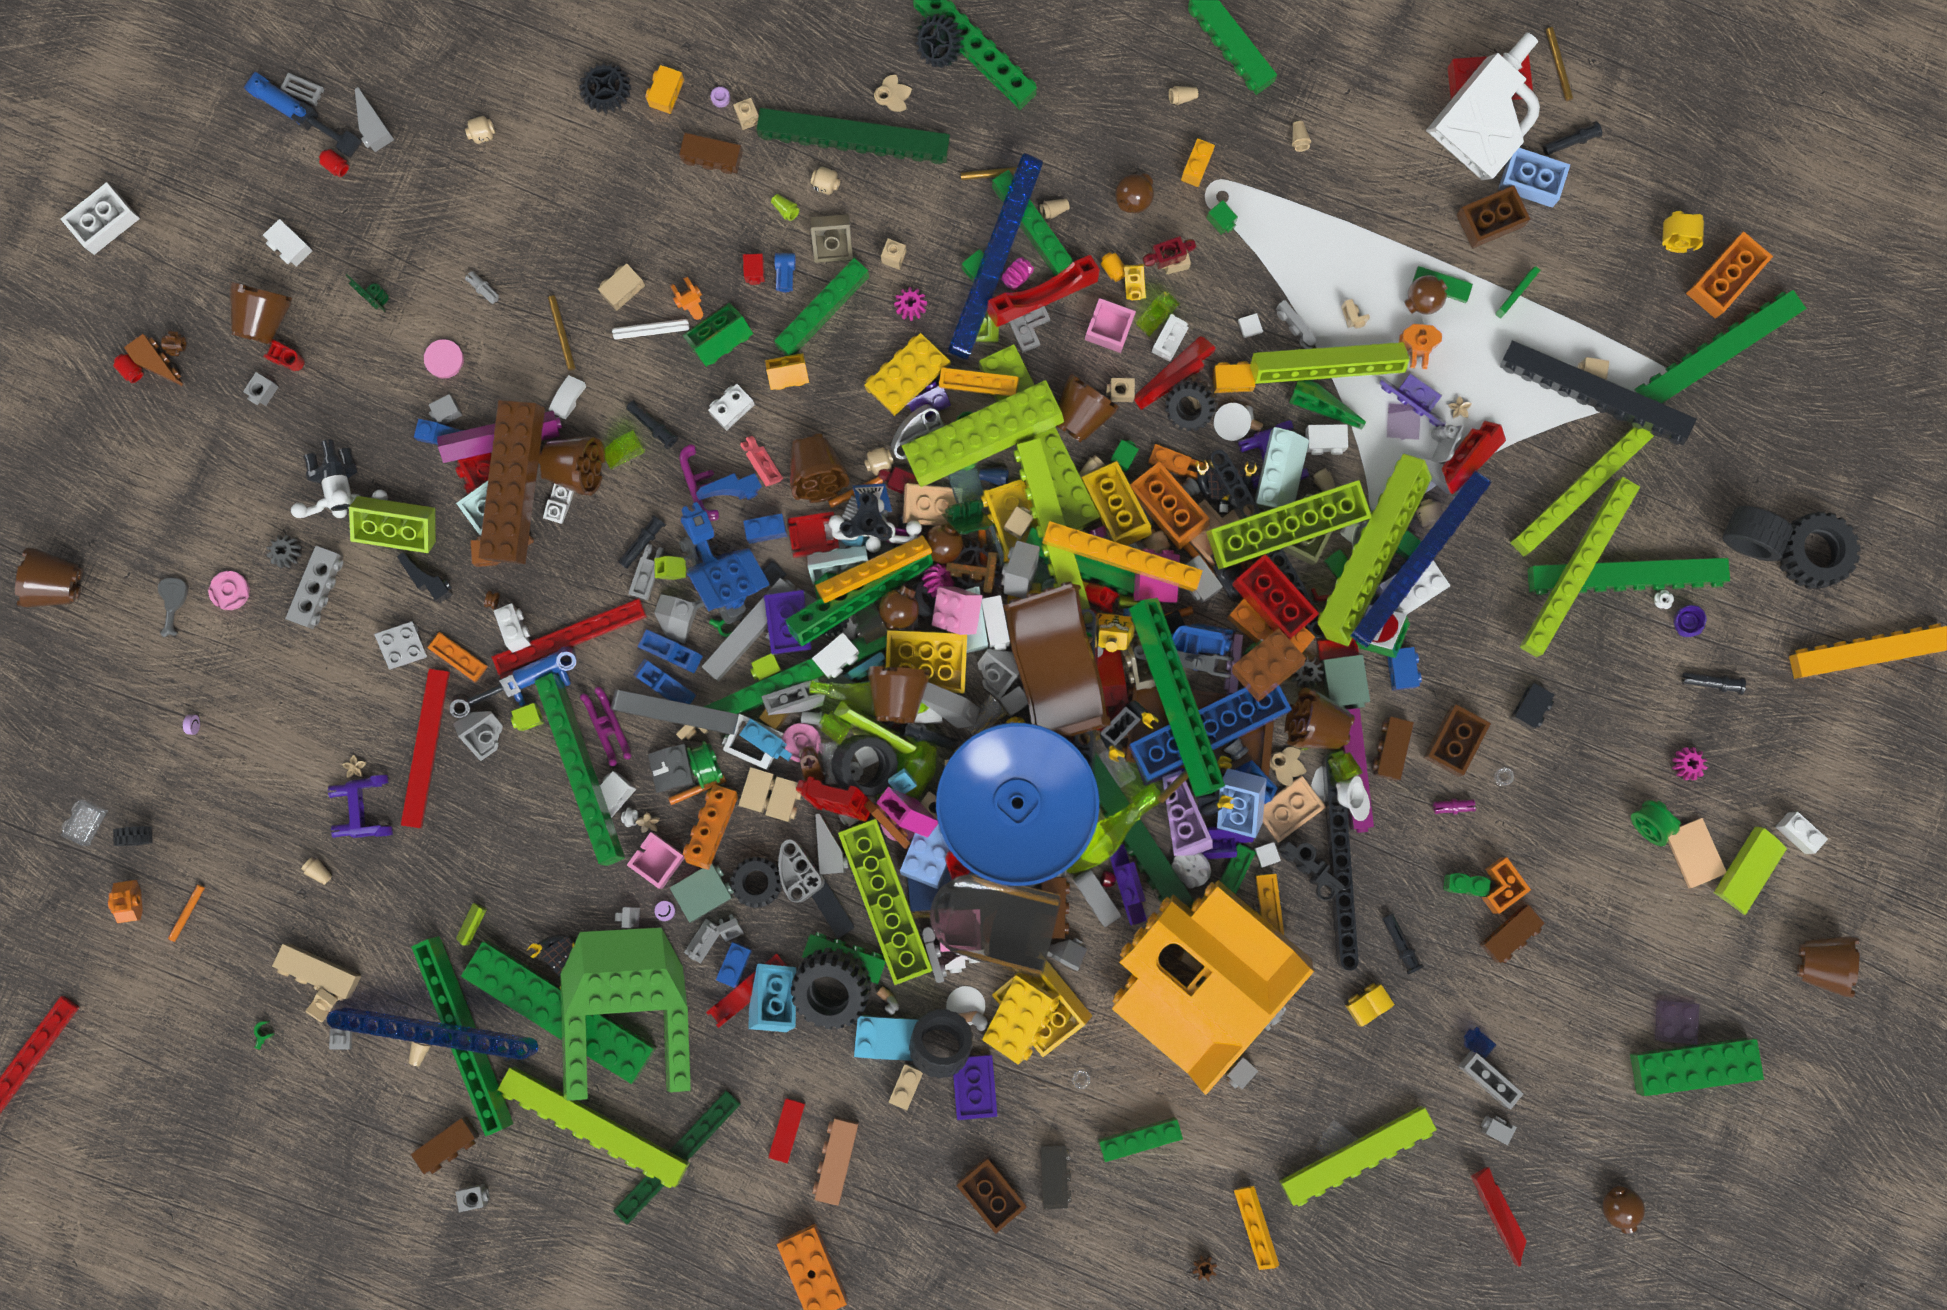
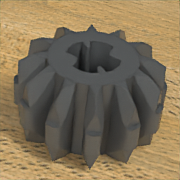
(278, 556)
(1314, 672)

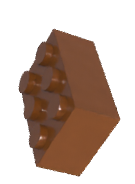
(1268, 665)

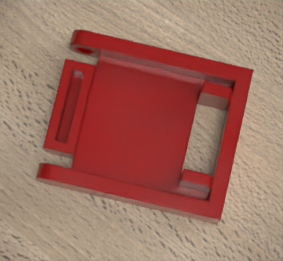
(810, 534)

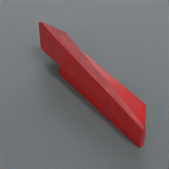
(1181, 368)
(1472, 454)
(1500, 1214)

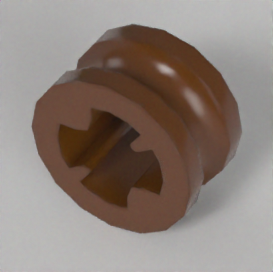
(491, 600)

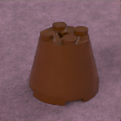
(256, 312)
(1083, 409)
(573, 463)
(816, 470)
(46, 580)
(897, 692)
(1317, 722)
(1830, 964)

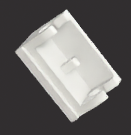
(1170, 338)

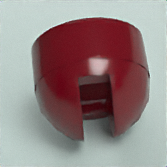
(1107, 879)

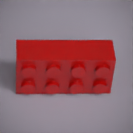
(1462, 69)
(1275, 597)

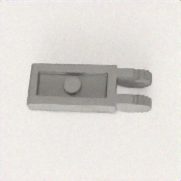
(1296, 325)
(645, 574)
(933, 953)

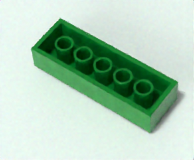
(1696, 1066)

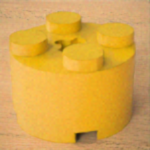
(1683, 232)

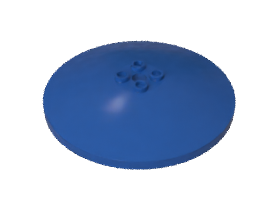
(1023, 842)

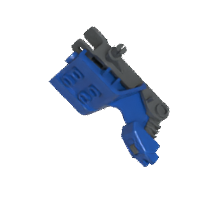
(722, 579)
(1193, 644)

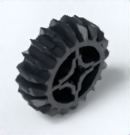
(946, 33)
(599, 99)
(977, 550)

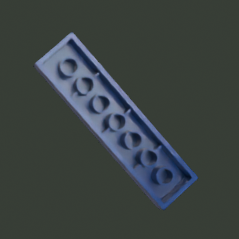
(1223, 723)

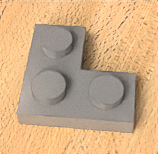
(1023, 328)

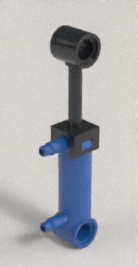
(299, 112)
(514, 681)

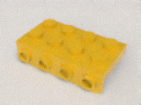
(906, 374)
(1001, 504)
(1020, 1019)

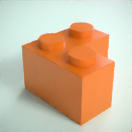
(1509, 886)

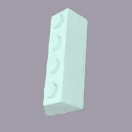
(1281, 469)

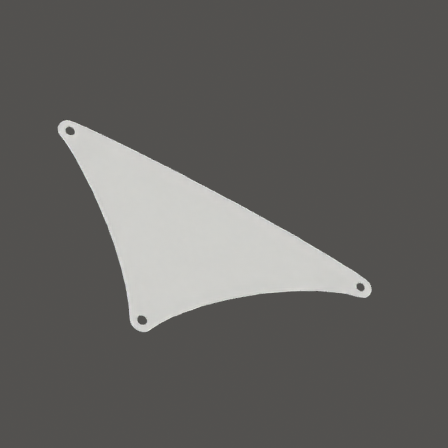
(1330, 261)

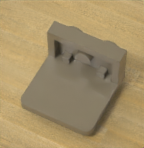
(1138, 671)

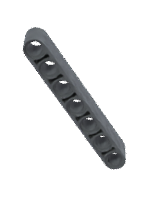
(674, 712)

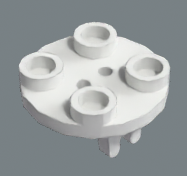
(1197, 874)

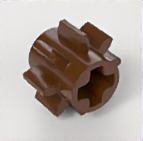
(173, 343)
(1205, 1274)

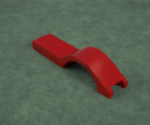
(738, 997)

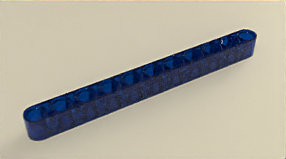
(995, 256)
(1421, 559)
(440, 1033)

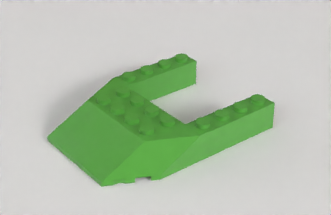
(620, 975)

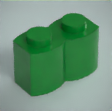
(1466, 884)

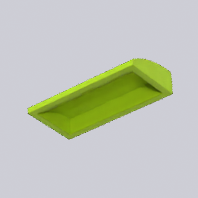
(873, 727)
(1750, 869)

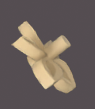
(1460, 408)
(354, 767)
(647, 822)

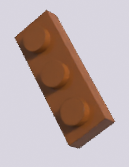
(888, 823)

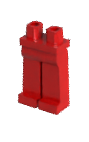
(835, 800)

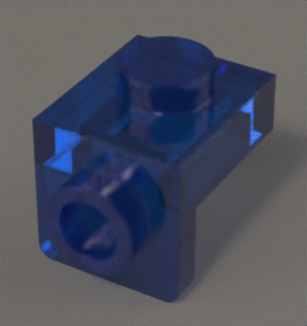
(1479, 1043)

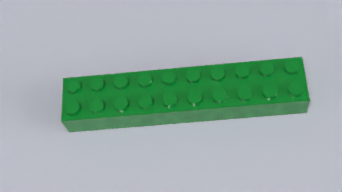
(540, 1002)

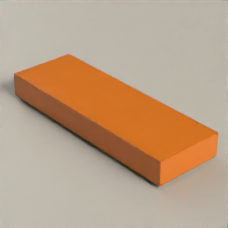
(457, 657)

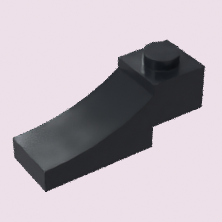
(436, 586)

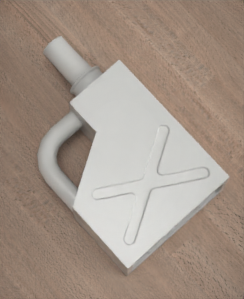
(1481, 119)

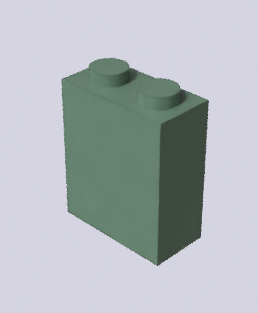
(1346, 681)
(702, 892)

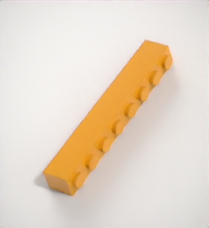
(1122, 556)
(1869, 652)

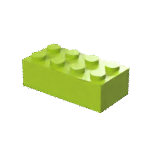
(392, 524)

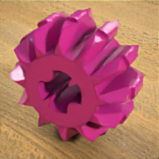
(1017, 273)
(903, 301)
(936, 577)
(1685, 756)

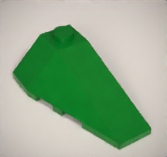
(1316, 399)

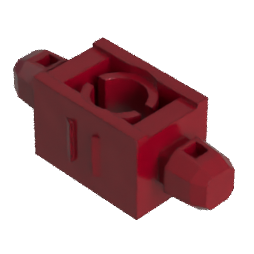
(1163, 260)
(897, 479)

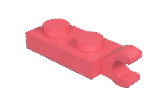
(761, 462)

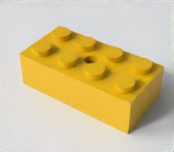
(1117, 505)

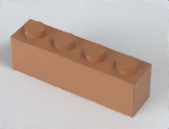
(836, 1160)

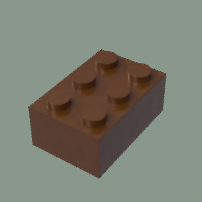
(1493, 217)
(1457, 740)
(991, 1194)

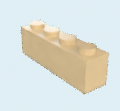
(316, 971)

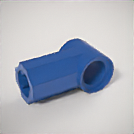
(784, 268)

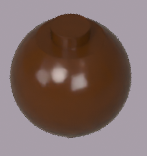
(1135, 193)
(1426, 295)
(944, 543)
(899, 608)
(1623, 1209)

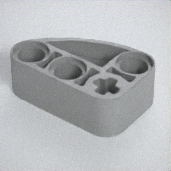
(915, 426)
(793, 877)

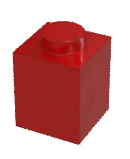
(754, 268)

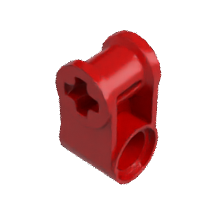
(282, 355)
(1101, 596)

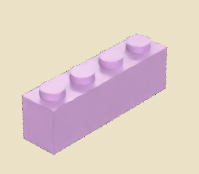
(1186, 823)

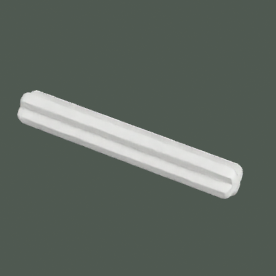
(650, 329)

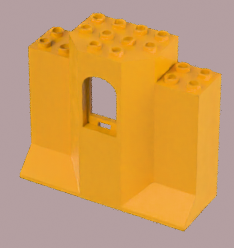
(1247, 973)

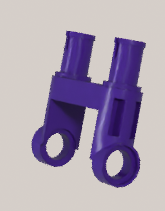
(1260, 441)
(356, 826)

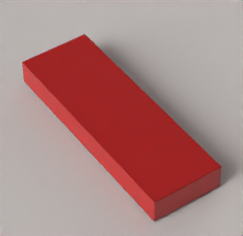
(786, 1130)

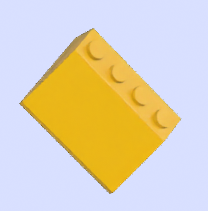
(930, 651)
(1067, 1017)

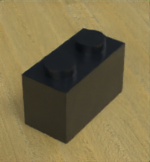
(1532, 707)

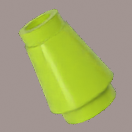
(785, 207)

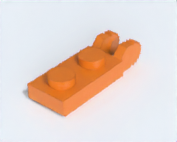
(1174, 461)

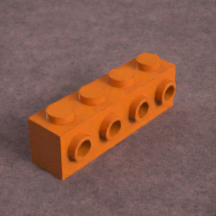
(711, 826)

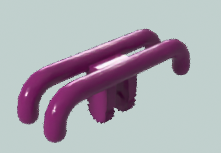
(691, 480)
(606, 726)

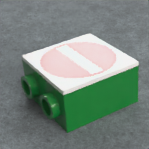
(1390, 636)

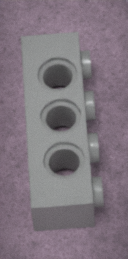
(311, 577)

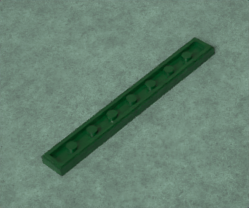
(685, 1149)

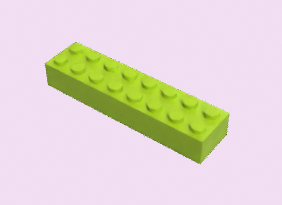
(983, 433)
(1288, 524)
(885, 901)

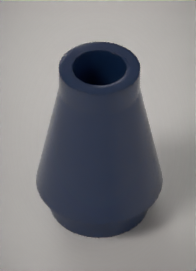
(994, 475)

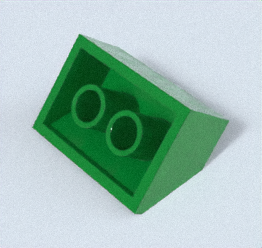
(718, 334)

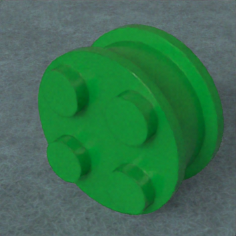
(704, 764)
(1655, 822)

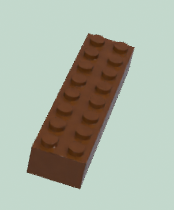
(511, 482)

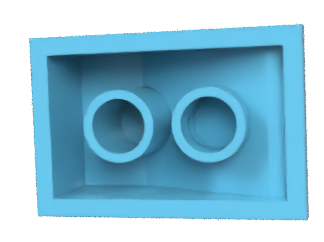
(771, 999)
(883, 1037)

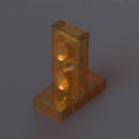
(977, 572)

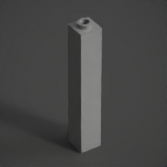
(743, 635)

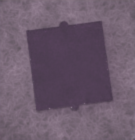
(1402, 422)

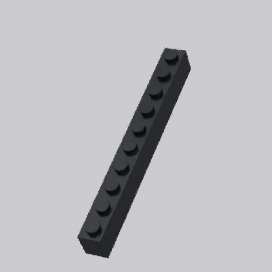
(1598, 393)

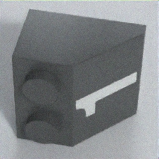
(671, 768)

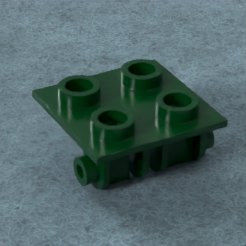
(373, 294)
(967, 517)

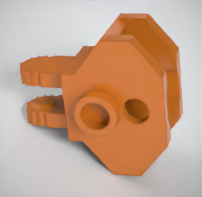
(689, 299)
(1420, 342)
(126, 901)

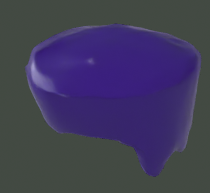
(1690, 621)

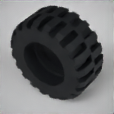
(1842, 545)
(824, 1010)

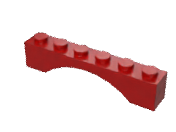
(1072, 279)

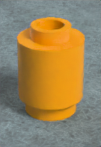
(1113, 266)

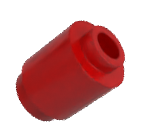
(333, 163)
(128, 368)

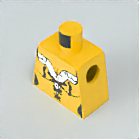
(1115, 631)

